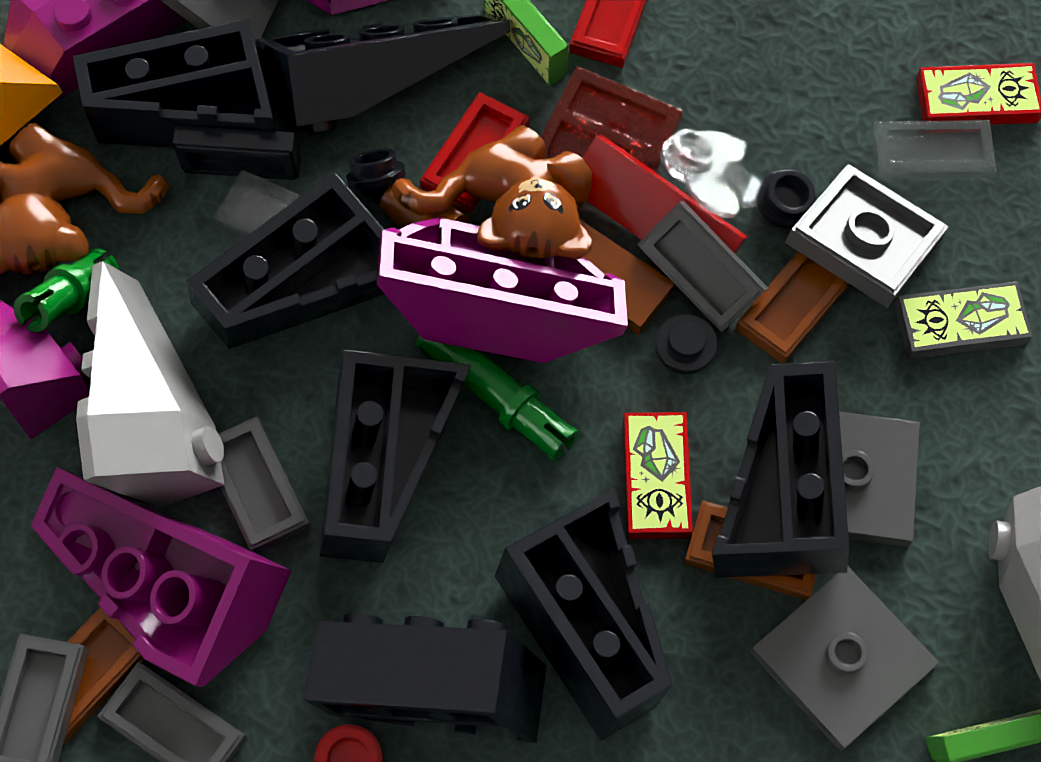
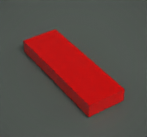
(641, 197)

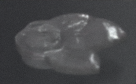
(711, 170)

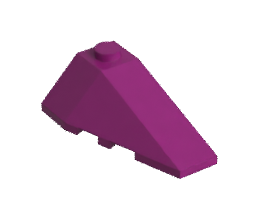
(171, 585)

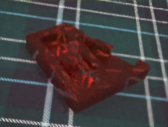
(606, 108)

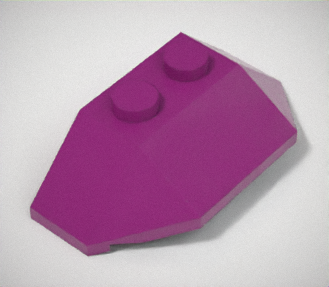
(56, 30)
(494, 299)

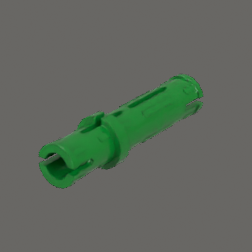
(516, 405)

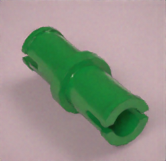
(61, 293)

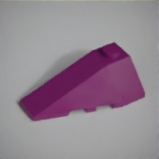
(36, 375)

